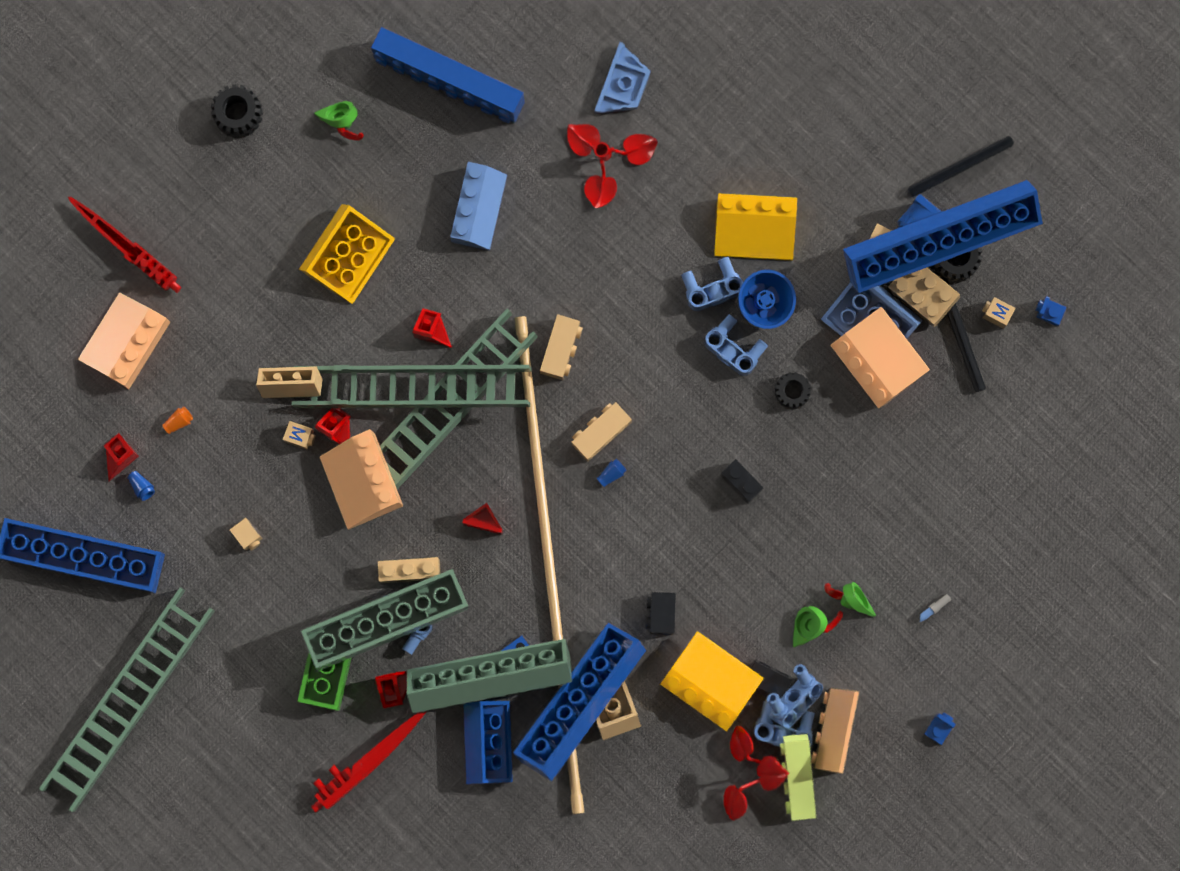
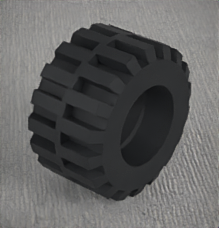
(229, 97)
(959, 273)

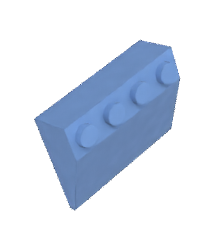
(854, 307)

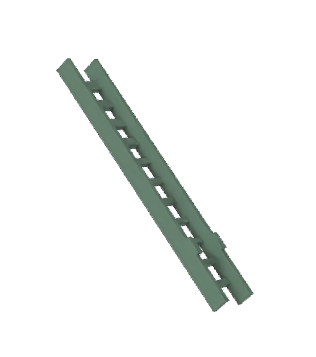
(442, 384)
(431, 402)
(115, 741)

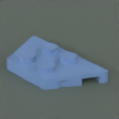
(623, 83)

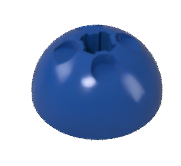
(776, 303)

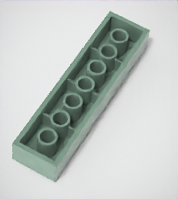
(384, 620)
(489, 676)

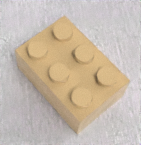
(925, 294)

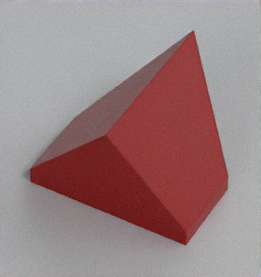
(431, 328)
(335, 425)
(118, 455)
(483, 519)
(392, 688)

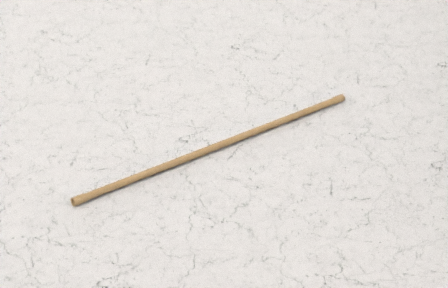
(522, 334)

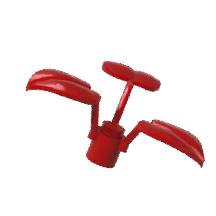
(586, 137)
(769, 771)

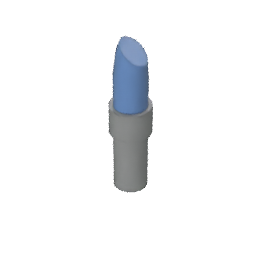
(934, 607)

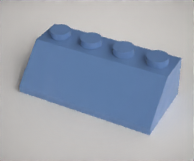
(478, 206)

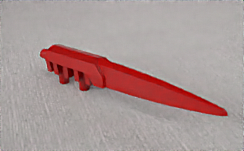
(133, 251)
(350, 778)

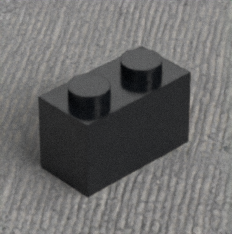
(741, 481)
(662, 613)

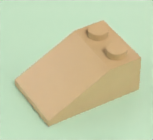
(618, 715)

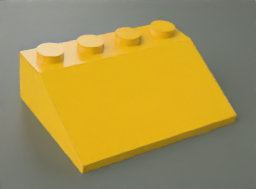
(755, 226)
(347, 253)
(712, 681)

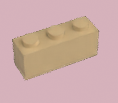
(561, 347)
(289, 382)
(601, 431)
(408, 570)

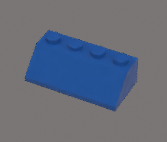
(488, 742)

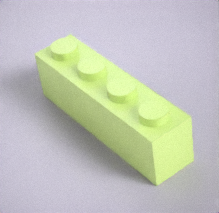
(799, 780)

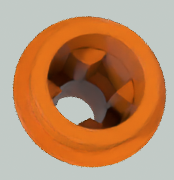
(178, 420)

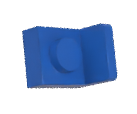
(1050, 311)
(940, 728)

